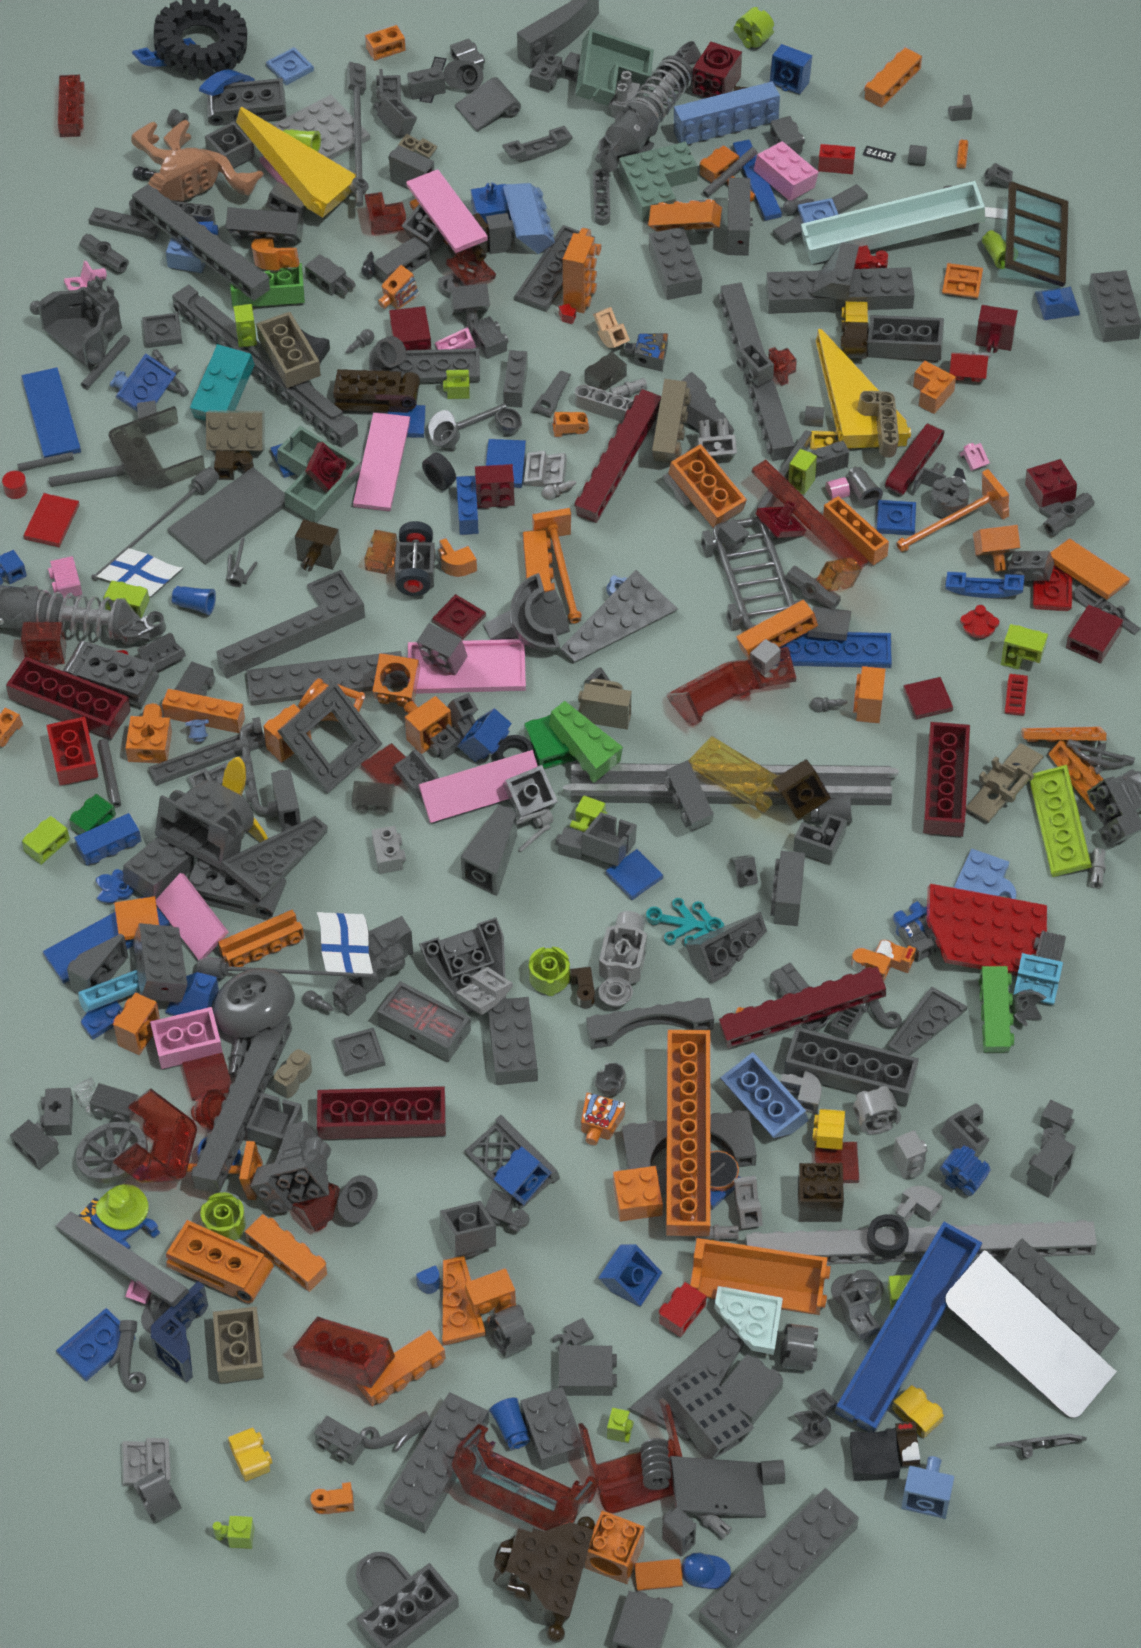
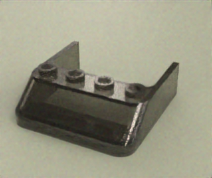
(139, 458)

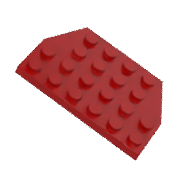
(982, 927)

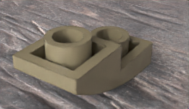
(421, 147)

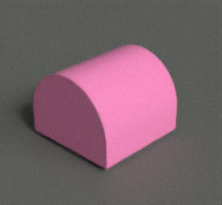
(838, 487)

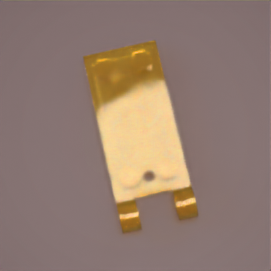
(734, 772)

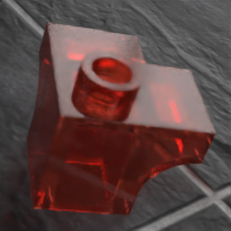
(784, 364)

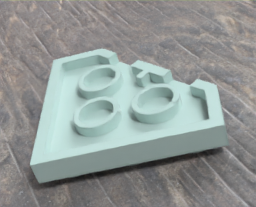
(751, 1316)

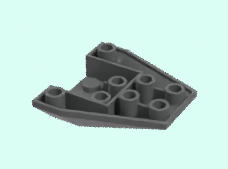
(466, 954)

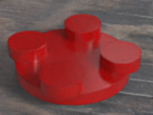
(979, 622)

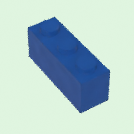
(467, 505)
(107, 839)

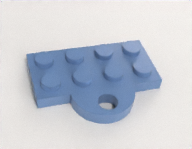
(985, 875)

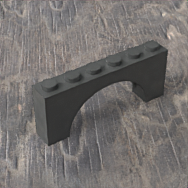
(727, 1130)

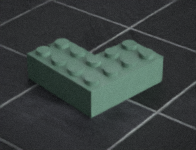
(604, 60)
(653, 173)
(304, 494)

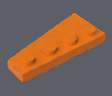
(1054, 734)
(458, 1317)

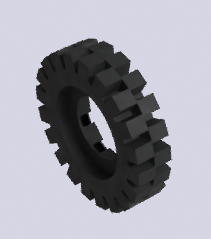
(218, 55)

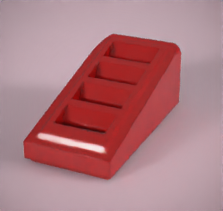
(1020, 683)

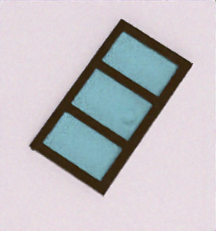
(1036, 234)

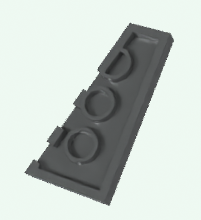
(926, 1021)

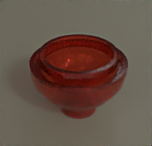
(207, 1108)

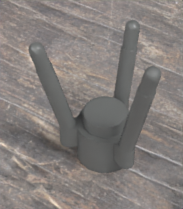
(236, 575)

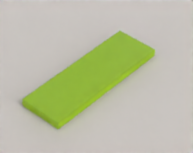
(1060, 821)

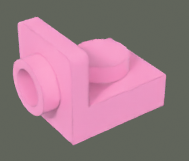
(975, 456)
(138, 1292)

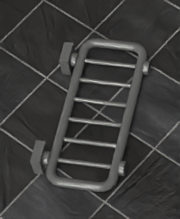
(733, 615)

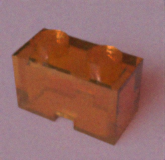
(381, 555)
(839, 574)

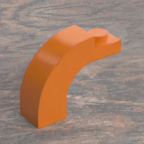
(273, 258)

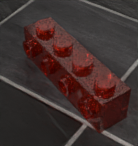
(70, 105)

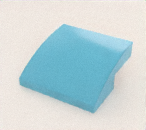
(1039, 975)

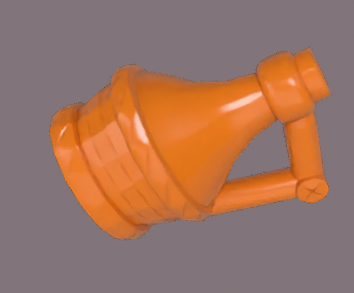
(319, 685)

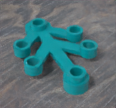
(687, 923)

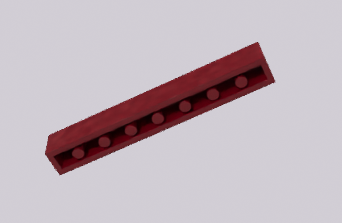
(618, 456)
(802, 1007)

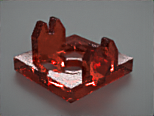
(481, 272)
(790, 675)

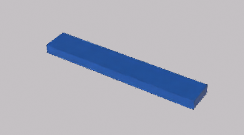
(761, 188)

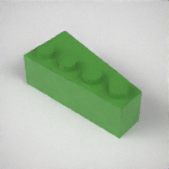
(285, 288)
(585, 741)
(995, 1009)

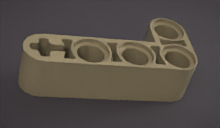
(882, 406)

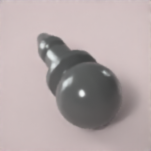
(791, 207)
(364, 338)
(819, 704)
(312, 999)

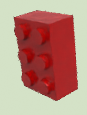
(72, 751)

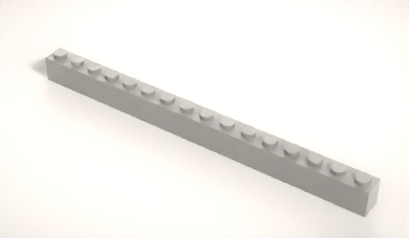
(852, 1247)

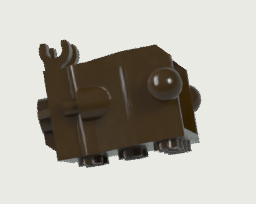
(545, 1571)

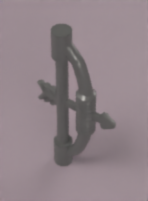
(180, 386)
(1100, 750)

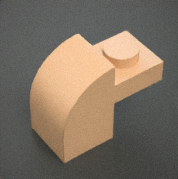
(610, 331)

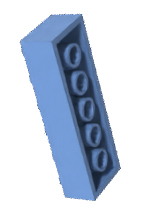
(726, 113)

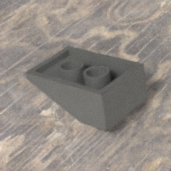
(97, 964)

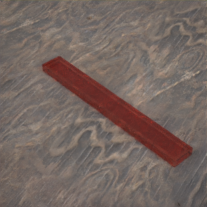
(807, 513)

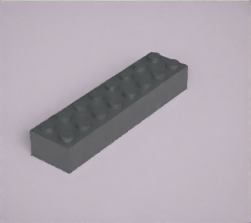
(878, 287)
(778, 1569)

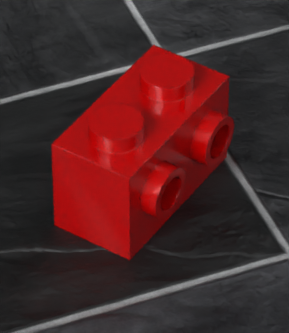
(836, 159)
(969, 365)
(682, 1309)

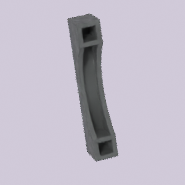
(690, 1015)

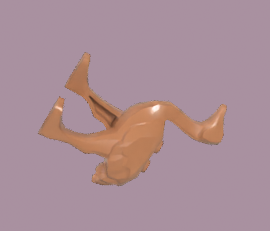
(188, 170)

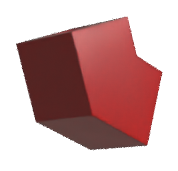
(567, 313)

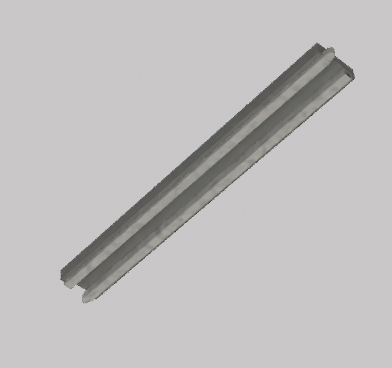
(646, 784)

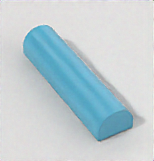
(109, 991)

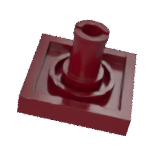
(325, 467)
(781, 520)

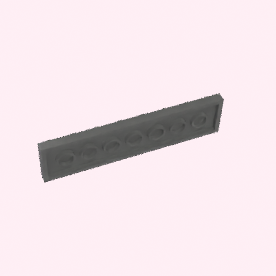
(294, 680)

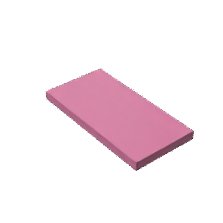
(488, 668)

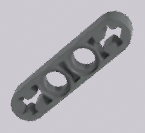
(601, 197)

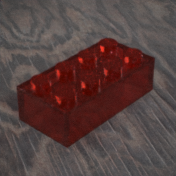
(344, 1352)

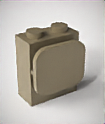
(606, 703)

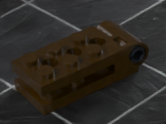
(376, 390)

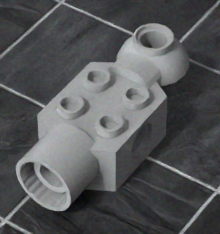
(622, 958)

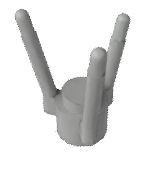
(540, 819)

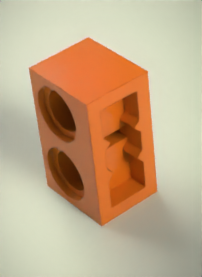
(385, 42)

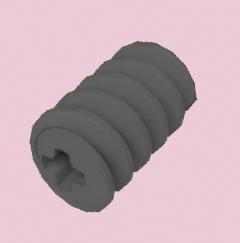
(655, 1463)

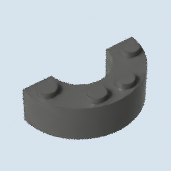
(522, 623)

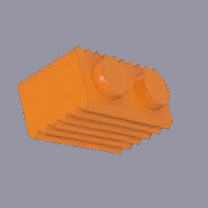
(717, 163)

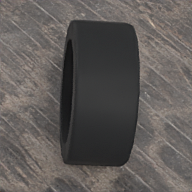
(439, 471)
(512, 741)
(887, 1251)

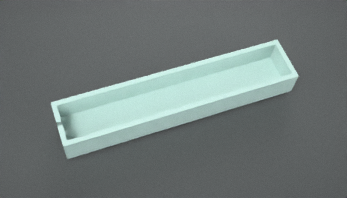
(895, 221)

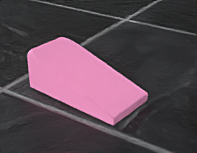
(458, 340)

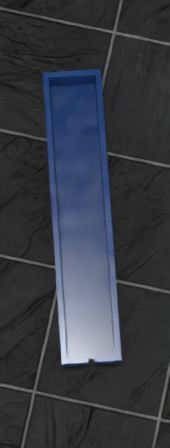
(907, 1329)

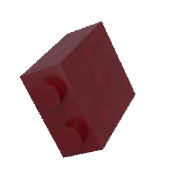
(411, 327)
(1094, 633)

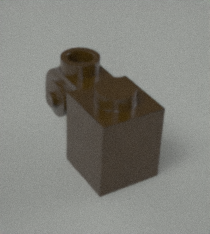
(228, 461)

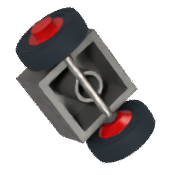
(415, 559)

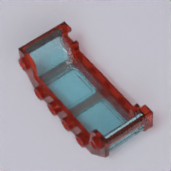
(516, 1487)

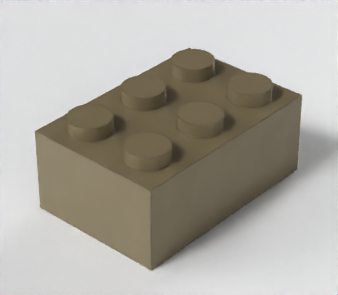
(235, 430)
(238, 1344)

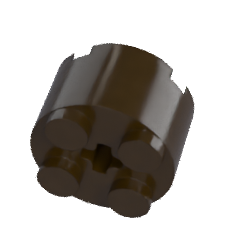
(855, 339)

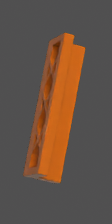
(1080, 771)

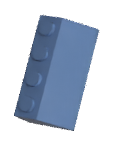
(529, 216)
(765, 1097)

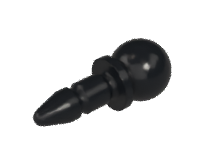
(141, 173)
(368, 266)

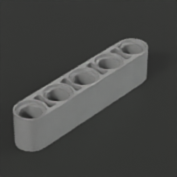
(604, 403)

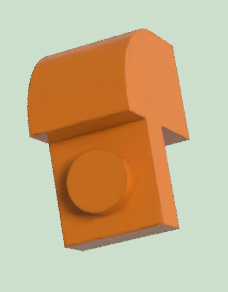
(458, 562)

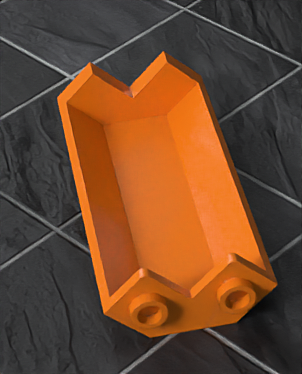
(760, 1270)

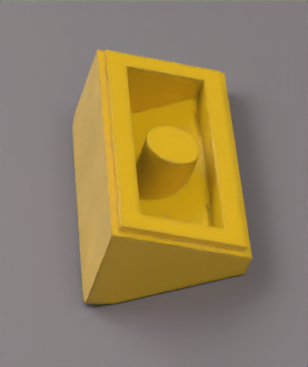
(822, 438)

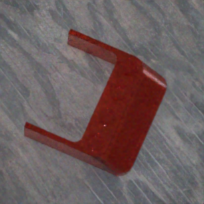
(622, 1477)

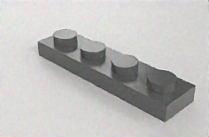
(124, 223)

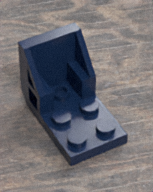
(170, 1334)

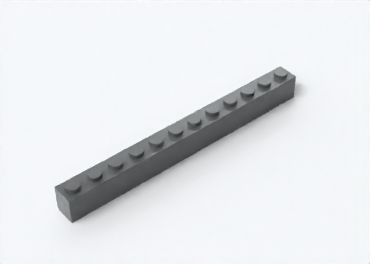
(765, 397)

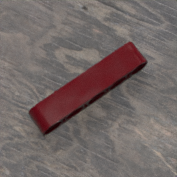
(914, 459)

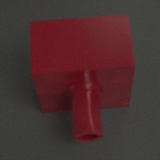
(996, 328)

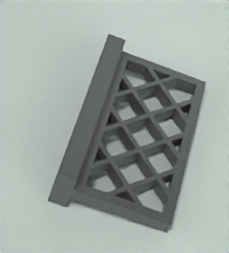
(515, 1140)

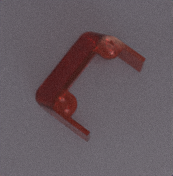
(714, 688)
(172, 1144)

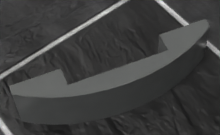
(536, 148)

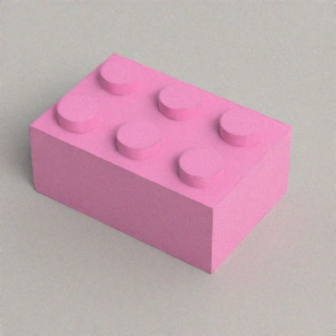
(786, 171)
(186, 1037)

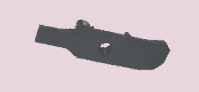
(1086, 596)
(1026, 1445)

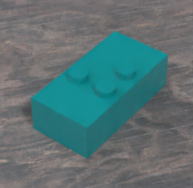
(222, 381)

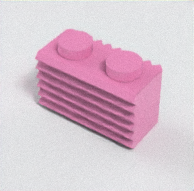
(65, 576)

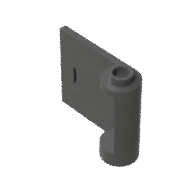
(488, 103)

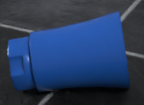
(194, 598)
(510, 1422)

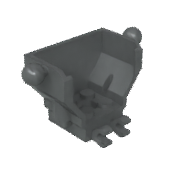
(81, 320)

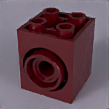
(716, 70)

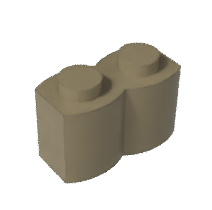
(290, 1075)

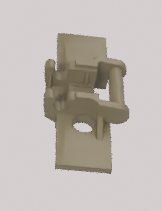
(998, 780)

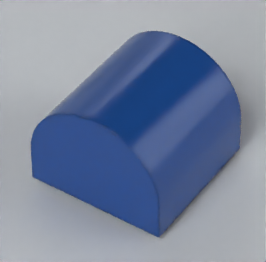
(428, 1280)

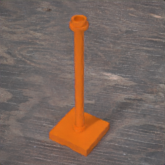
(992, 492)
(558, 524)
(247, 1170)

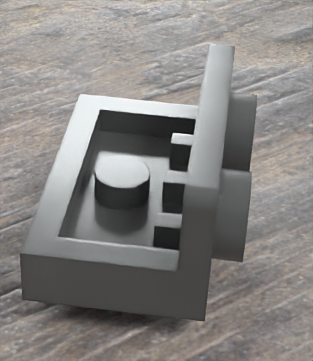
(388, 85)
(162, 651)
(415, 771)

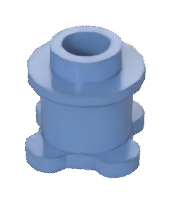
(119, 379)
(614, 582)
(197, 729)

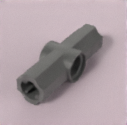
(104, 253)
(1068, 514)
(805, 582)

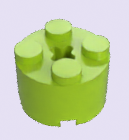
(754, 27)
(549, 970)
(224, 1215)

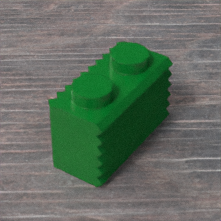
(94, 813)

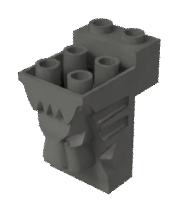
(1118, 806)
(388, 949)
(297, 1172)

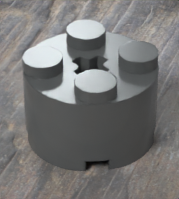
(948, 496)
(510, 1330)
(798, 1347)
(157, 1495)

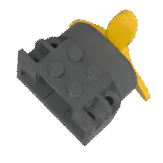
(209, 817)

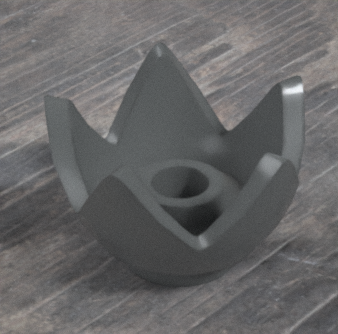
(1024, 1005)
(815, 1426)

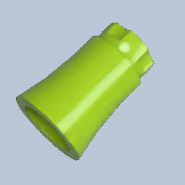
(309, 138)
(996, 247)

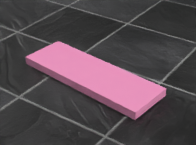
(446, 211)
(381, 462)
(472, 787)

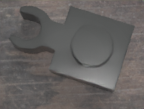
(575, 1334)

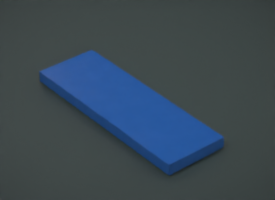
(51, 412)
(857, 651)
(68, 949)

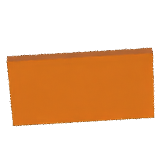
(1088, 569)

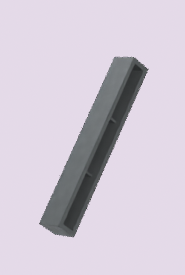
(290, 634)

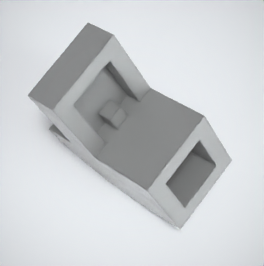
(807, 1088)
(920, 1201)
(747, 1202)

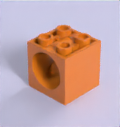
(391, 663)
(615, 1547)

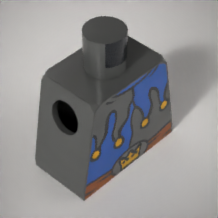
(649, 350)

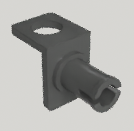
(928, 476)
(745, 870)

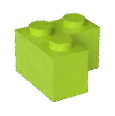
(1022, 644)

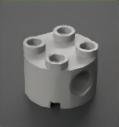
(876, 1110)

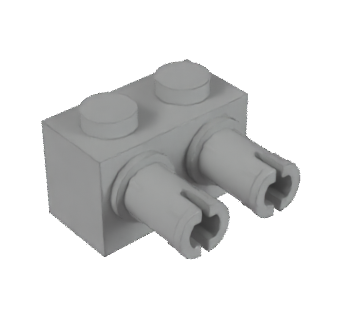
(624, 93)
(720, 446)

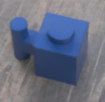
(11, 567)

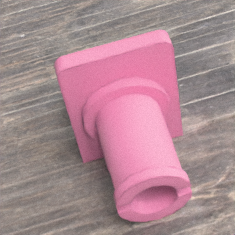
(86, 275)

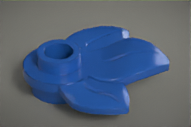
(112, 887)

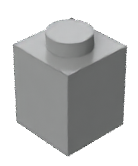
(765, 656)

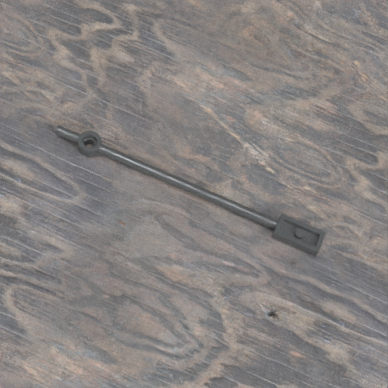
(357, 82)

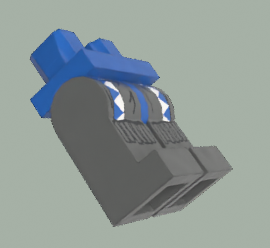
(915, 931)

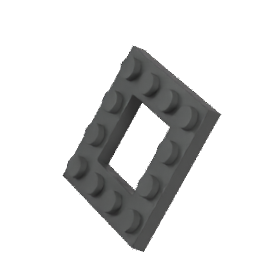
(294, 734)

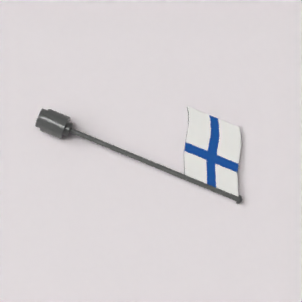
(141, 568)
(342, 946)

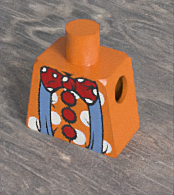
(398, 289)
(600, 1117)

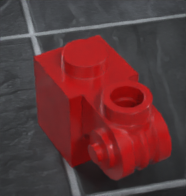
(868, 261)

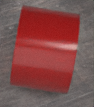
(14, 484)

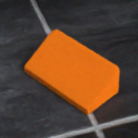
(658, 1574)

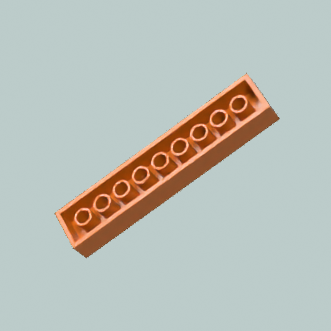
(688, 1133)

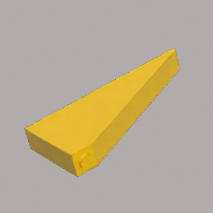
(310, 175)
(844, 387)

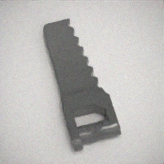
(552, 395)

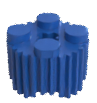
(964, 1170)

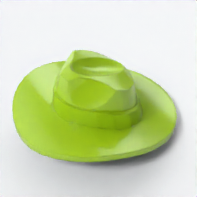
(122, 1207)

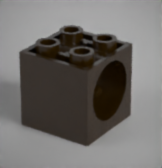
(820, 1192)

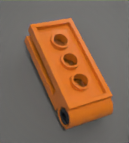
(218, 1262)

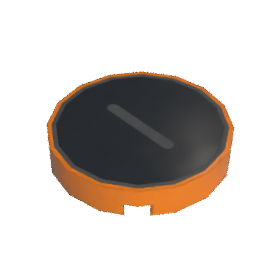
(722, 1170)

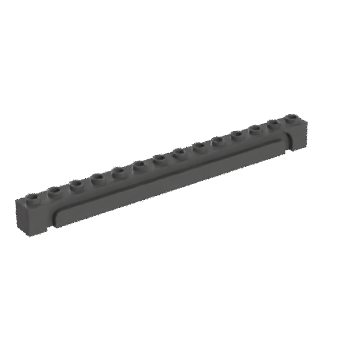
(301, 397)

